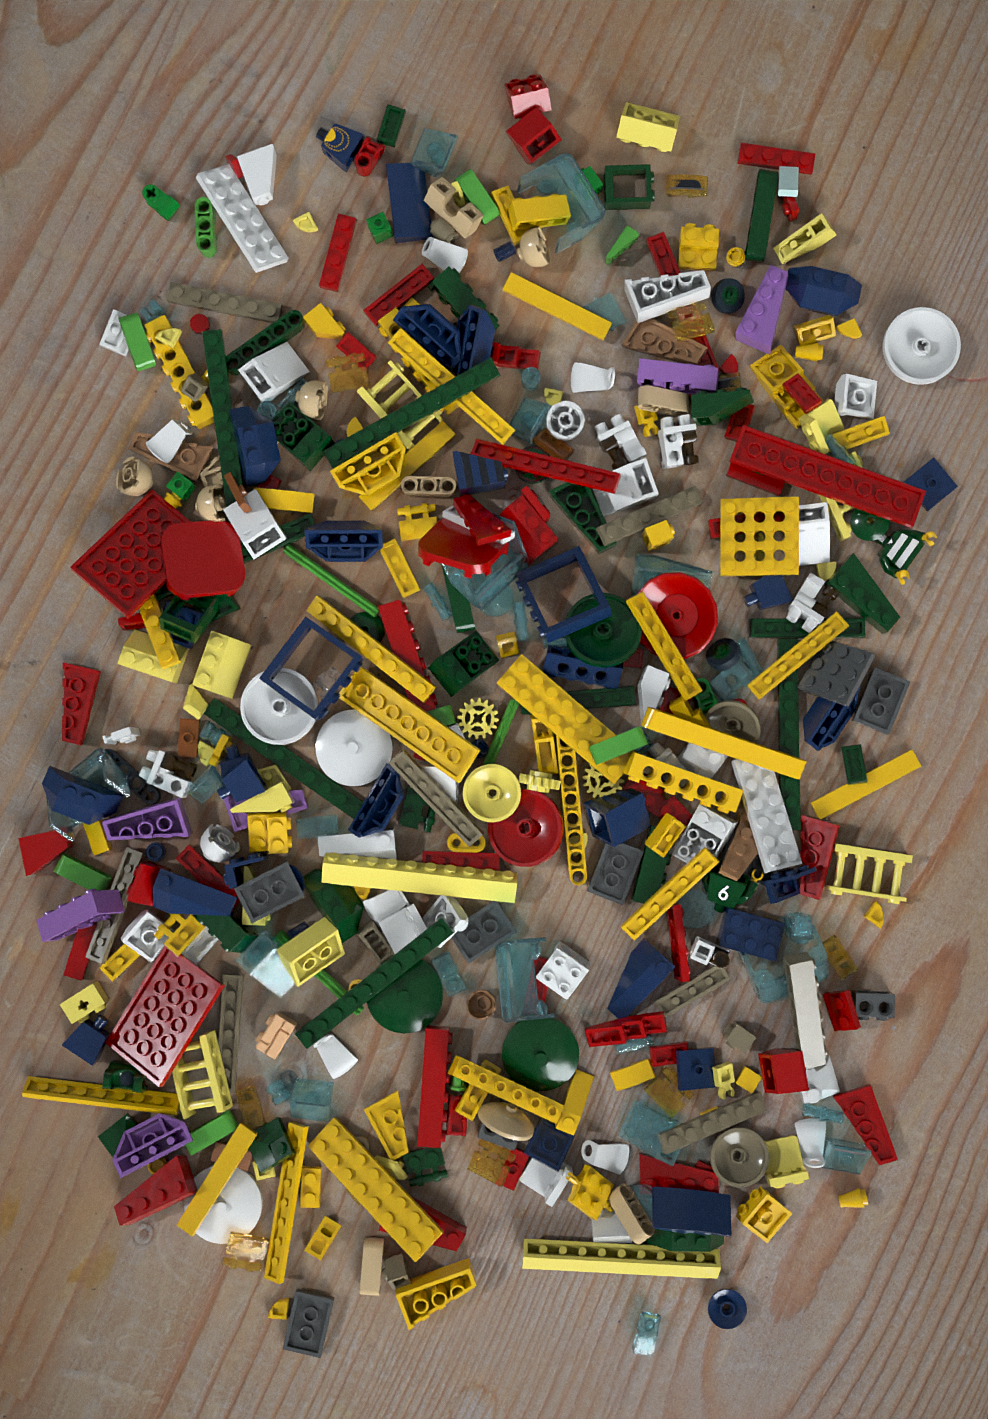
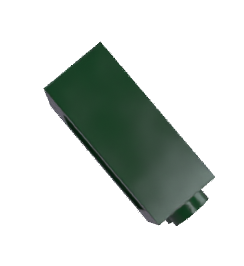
(632, 202)
(184, 629)

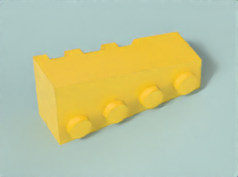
(435, 1290)

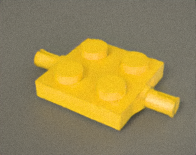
(590, 1192)

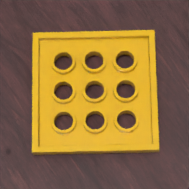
(750, 527)

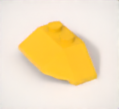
(372, 467)

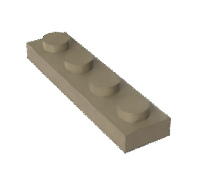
(691, 990)

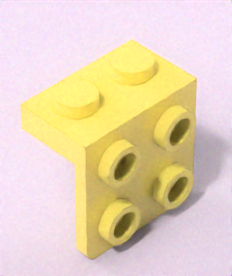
(819, 424)
(785, 1162)

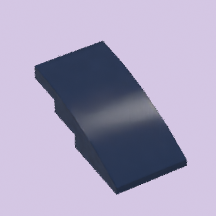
(691, 1211)

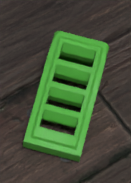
(624, 241)

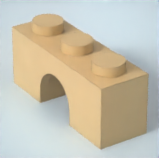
(441, 200)

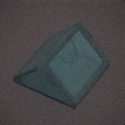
(433, 151)
(529, 419)
(311, 1099)
(845, 1155)

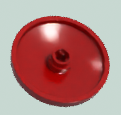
(530, 832)

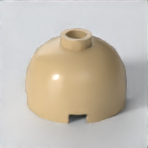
(534, 249)
(313, 398)
(135, 477)
(211, 503)

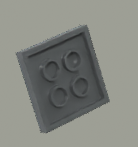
(836, 672)

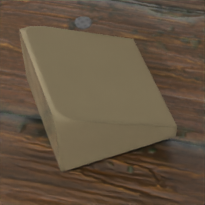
(194, 387)

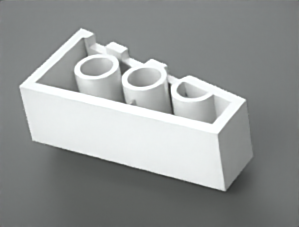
(663, 294)

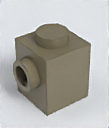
(738, 1037)
(396, 1271)

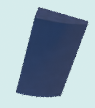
(408, 207)

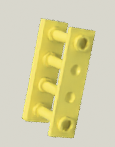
(382, 408)
(836, 511)
(880, 858)
(216, 1073)

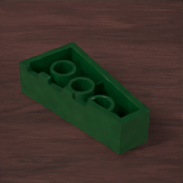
(457, 294)
(583, 512)
(863, 594)
(228, 931)

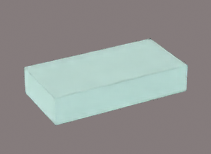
(788, 181)

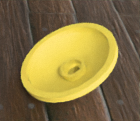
(489, 807)

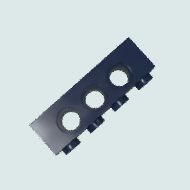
(590, 676)

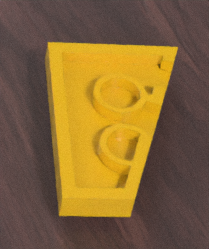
(389, 1125)

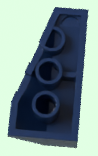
(185, 896)
(641, 975)

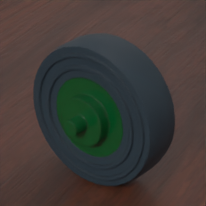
(728, 295)
(723, 654)

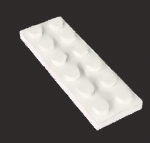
(242, 218)
(767, 816)

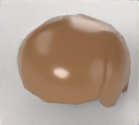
(481, 1004)

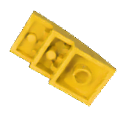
(775, 370)

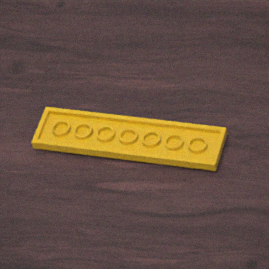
(560, 714)
(410, 724)
(375, 1189)

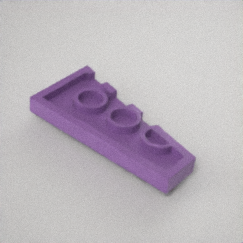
(240, 820)

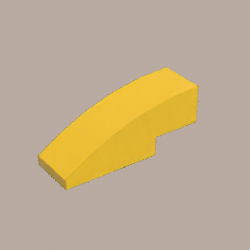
(287, 500)
(683, 709)
(544, 747)

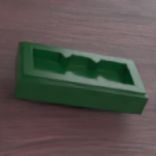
(391, 125)
(854, 764)

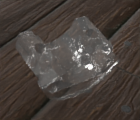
(325, 681)

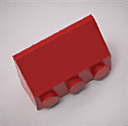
(533, 531)

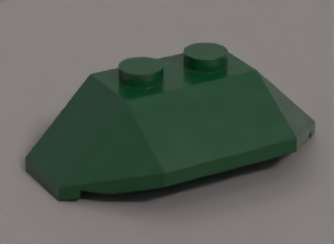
(335, 903)
(685, 1242)

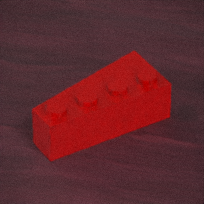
(161, 1190)
(453, 1231)

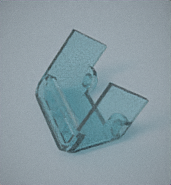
(567, 178)
(483, 589)
(96, 768)
(518, 980)
(772, 989)

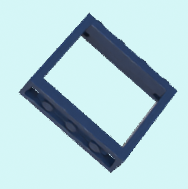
(574, 623)
(286, 652)

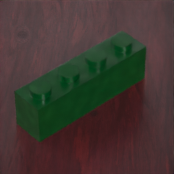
(650, 873)

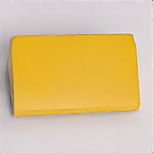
(815, 330)
(665, 835)
(97, 837)

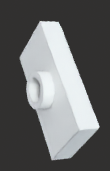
(199, 946)

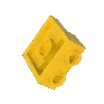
(698, 247)
(269, 832)
(763, 1214)

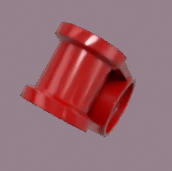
(369, 153)

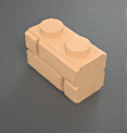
(275, 1035)

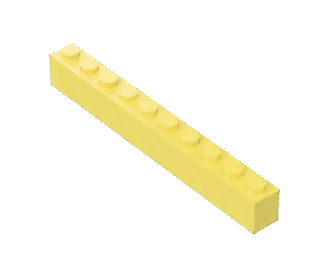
(419, 877)
(618, 1259)

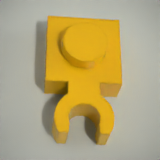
(647, 419)
(220, 749)

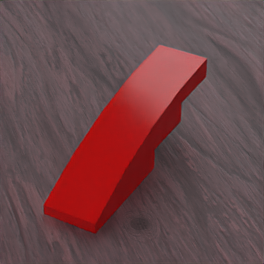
(514, 357)
(626, 1028)

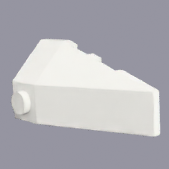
(378, 844)

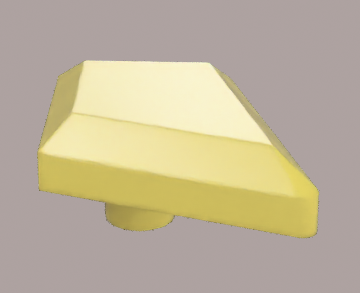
(194, 702)
(273, 776)
(393, 1167)

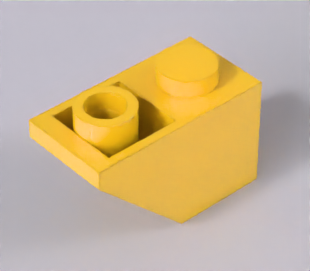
(322, 324)

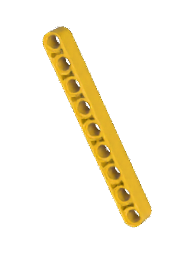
(723, 743)
(574, 808)

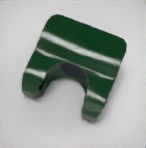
(123, 1076)

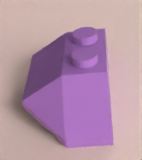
(149, 1142)

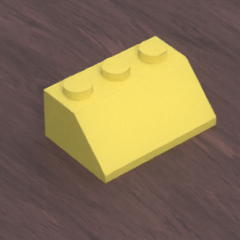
(648, 127)
(140, 655)
(221, 664)
(311, 951)

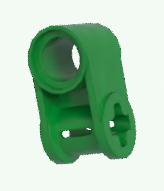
(161, 203)
(705, 697)

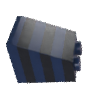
(478, 473)
(617, 816)

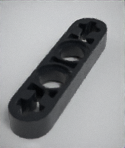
(131, 775)

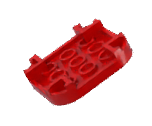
(455, 547)
(202, 559)

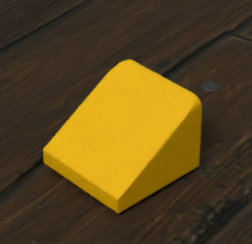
(507, 644)

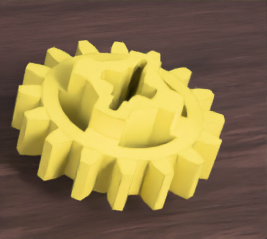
(488, 710)
(539, 781)
(597, 790)

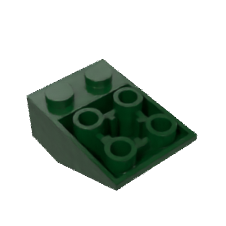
(718, 406)
(301, 436)
(463, 663)

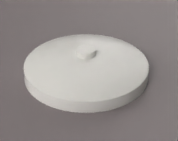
(921, 345)
(273, 716)
(352, 748)
(235, 1208)

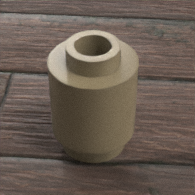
(443, 231)

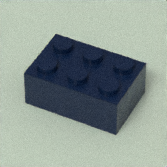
(750, 934)

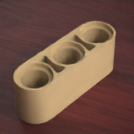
(663, 401)
(420, 482)
(631, 1213)
(372, 1266)

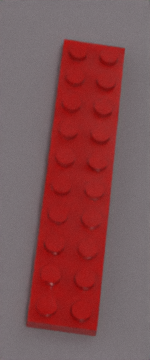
(827, 476)

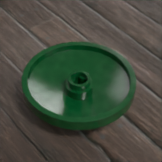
(608, 640)
(409, 1000)
(540, 1053)

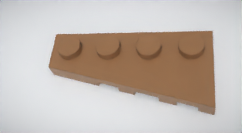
(660, 340)
(188, 460)
(740, 850)

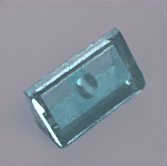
(206, 784)

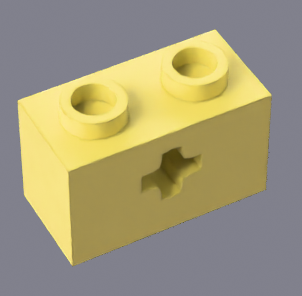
(74, 1005)

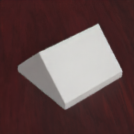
(609, 1229)

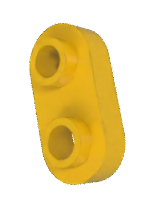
(463, 847)

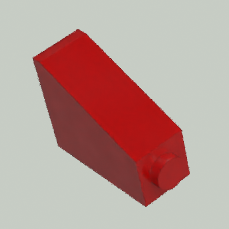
(42, 849)

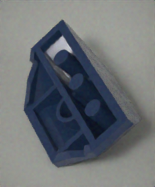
(823, 289)
(432, 332)
(475, 338)
(255, 444)
(344, 540)
(826, 721)
(79, 797)
(379, 804)

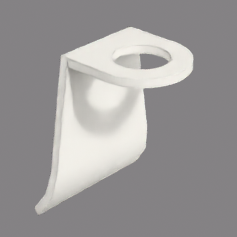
(445, 254)
(591, 378)
(168, 440)
(385, 905)
(335, 1055)
(811, 1140)
(607, 1156)

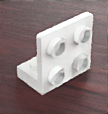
(402, 927)
(563, 970)
(545, 1180)

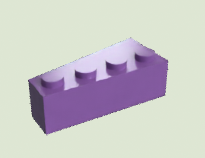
(763, 313)
(678, 376)
(157, 820)
(79, 913)

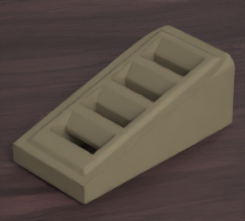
(364, 930)

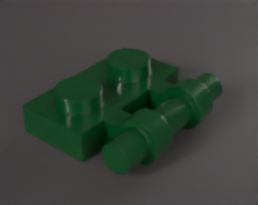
(412, 812)
(423, 1159)

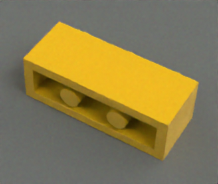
(539, 212)

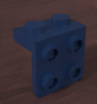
(233, 875)
(785, 885)

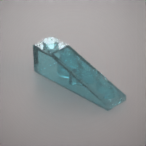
(650, 566)

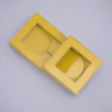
(633, 1074)
(322, 1237)

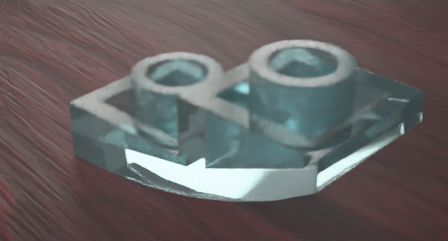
(317, 826)
(448, 974)
(647, 1333)

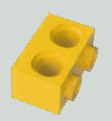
(658, 535)

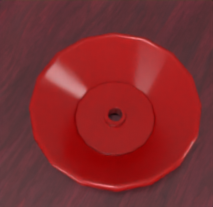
(693, 601)

